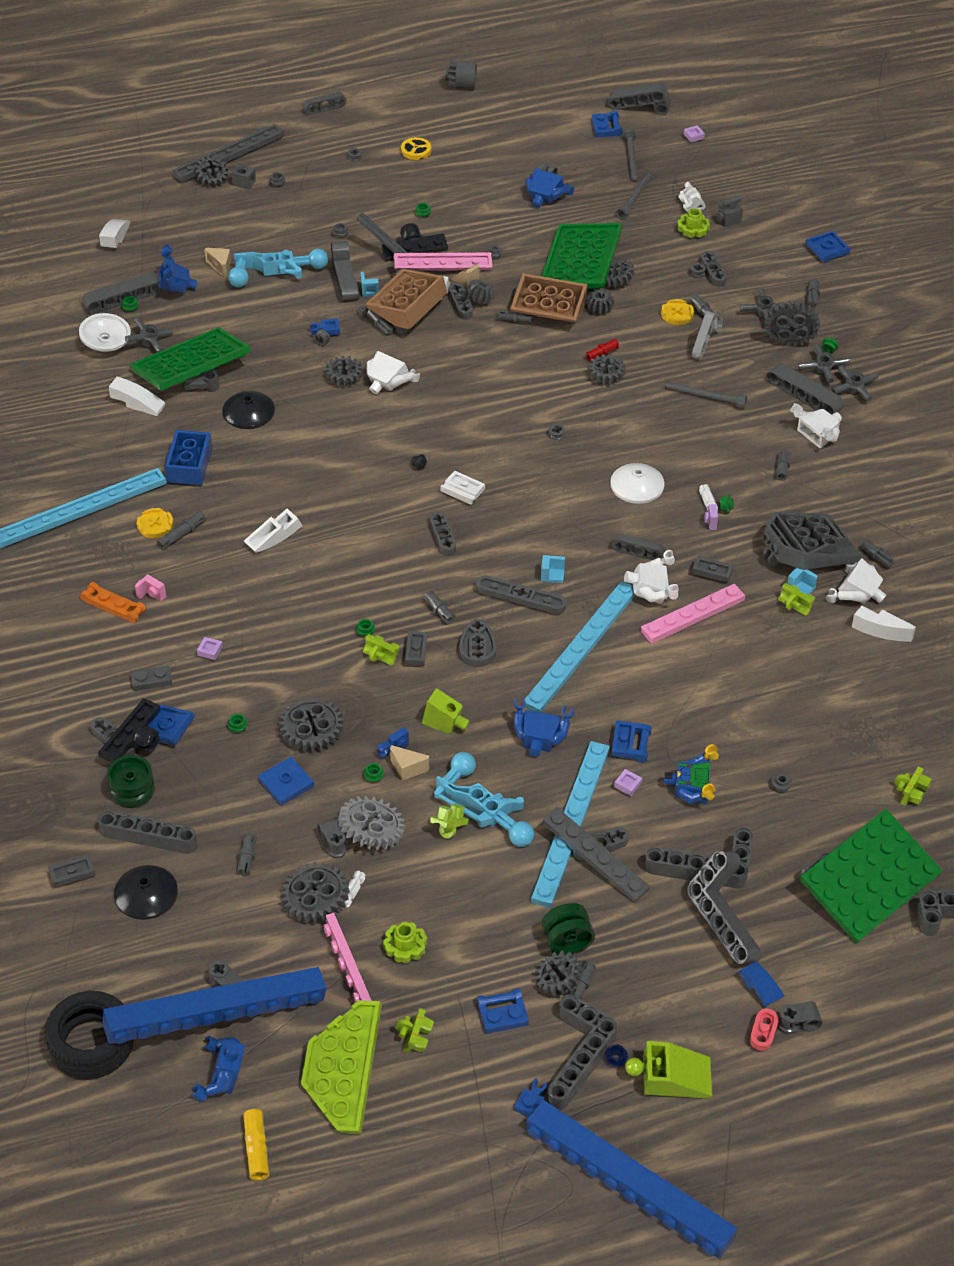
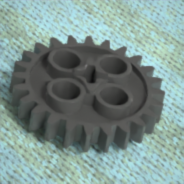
(792, 323)
(323, 717)
(315, 892)

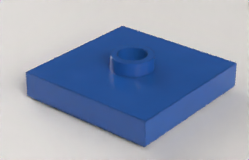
(828, 246)
(171, 723)
(286, 780)

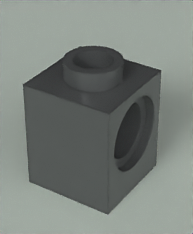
(243, 176)

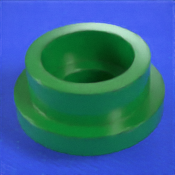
(423, 210)
(130, 303)
(829, 345)
(727, 503)
(365, 627)
(237, 723)
(371, 769)

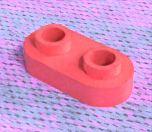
(764, 1031)

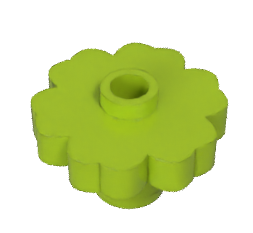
(693, 224)
(405, 942)

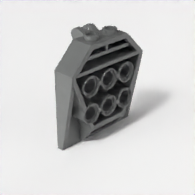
(807, 541)

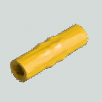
(256, 1144)

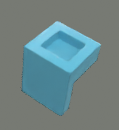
(369, 286)
(552, 569)
(803, 579)

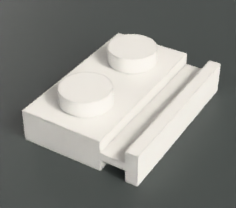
(462, 487)

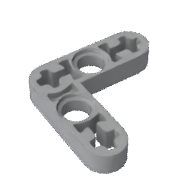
(710, 323)

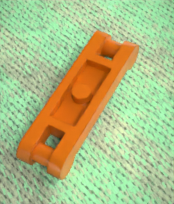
(112, 603)

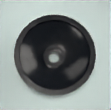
(248, 410)
(145, 900)

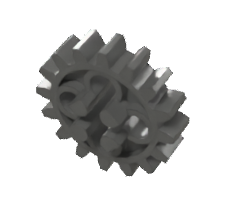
(204, 165)
(625, 271)
(597, 369)
(334, 370)
(548, 979)

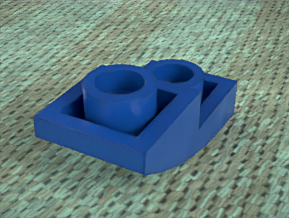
(764, 985)

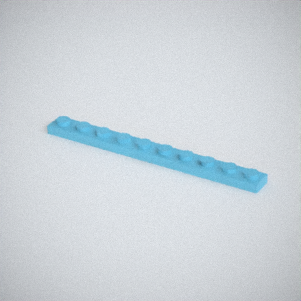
(81, 507)
(580, 647)
(576, 809)

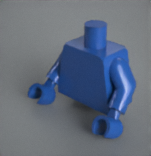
(546, 187)
(173, 276)
(539, 729)
(225, 1069)

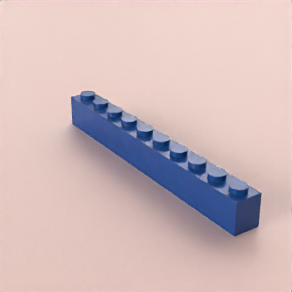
(213, 1005)
(631, 1179)

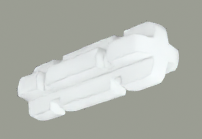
(707, 495)
(354, 886)

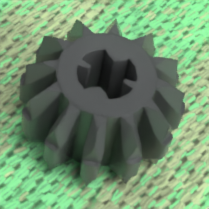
(480, 292)
(599, 301)

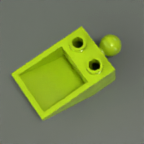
(675, 1073)

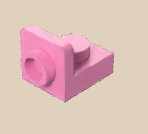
(152, 587)

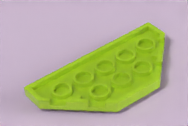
(341, 1066)

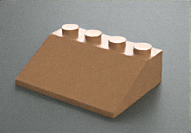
(408, 297)
(549, 298)

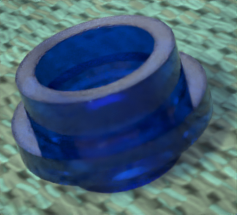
(619, 1051)

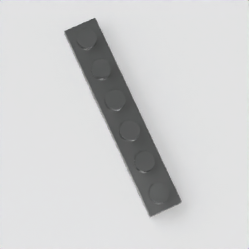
(596, 854)

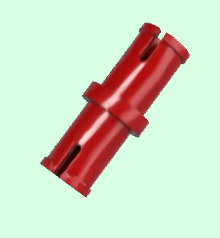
(602, 349)

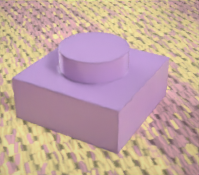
(694, 133)
(711, 517)
(209, 648)
(628, 782)

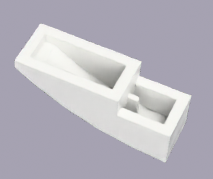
(113, 232)
(135, 396)
(273, 531)
(882, 625)

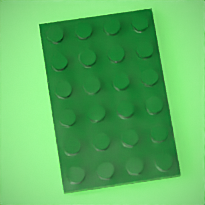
(583, 253)
(190, 358)
(870, 875)

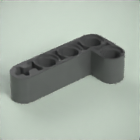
(641, 96)
(343, 271)
(932, 907)

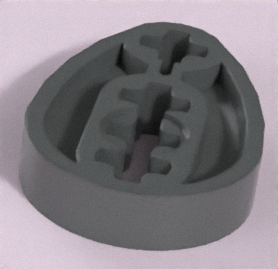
(468, 644)

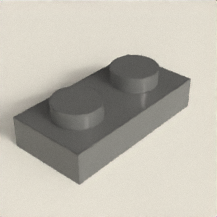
(712, 569)
(416, 648)
(151, 678)
(71, 871)

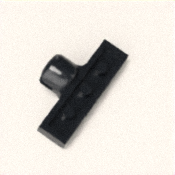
(414, 242)
(133, 732)

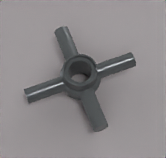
(763, 305)
(148, 335)
(823, 363)
(855, 383)

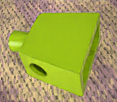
(444, 713)

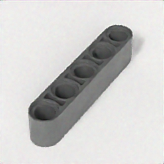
(113, 295)
(804, 389)
(147, 832)

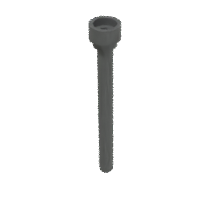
(630, 136)
(623, 211)
(739, 401)

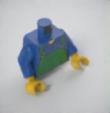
(694, 777)

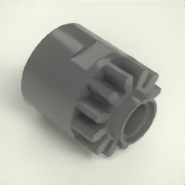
(461, 74)

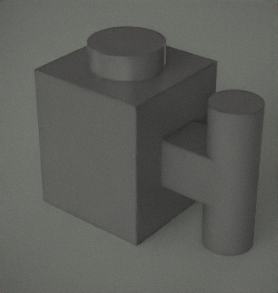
(730, 211)

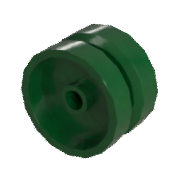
(130, 781)
(568, 928)

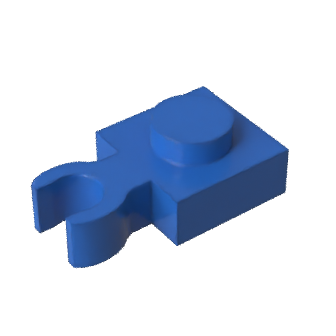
(329, 325)
(398, 739)
(531, 1099)

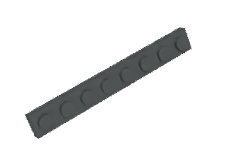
(232, 150)

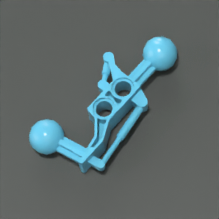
(274, 264)
(486, 807)

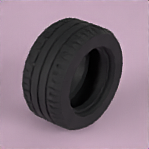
(77, 1062)

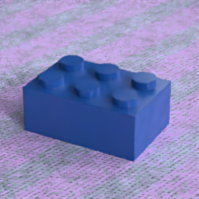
(188, 457)

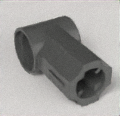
(207, 380)

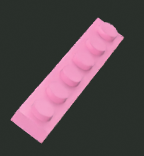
(441, 261)
(692, 613)
(346, 959)

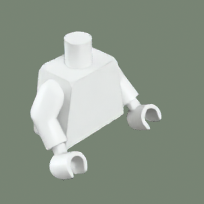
(388, 373)
(818, 425)
(651, 579)
(859, 584)

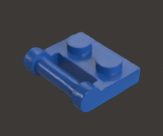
(602, 127)
(624, 740)
(503, 1017)

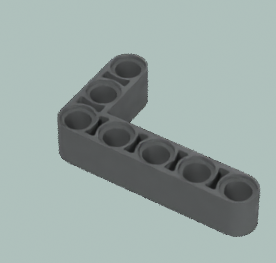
(687, 865)
(717, 912)
(584, 1053)

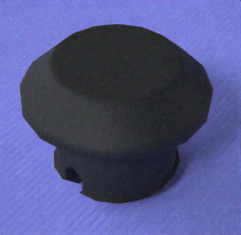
(419, 461)

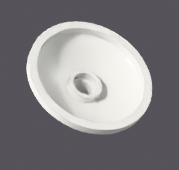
(104, 332)
(637, 483)

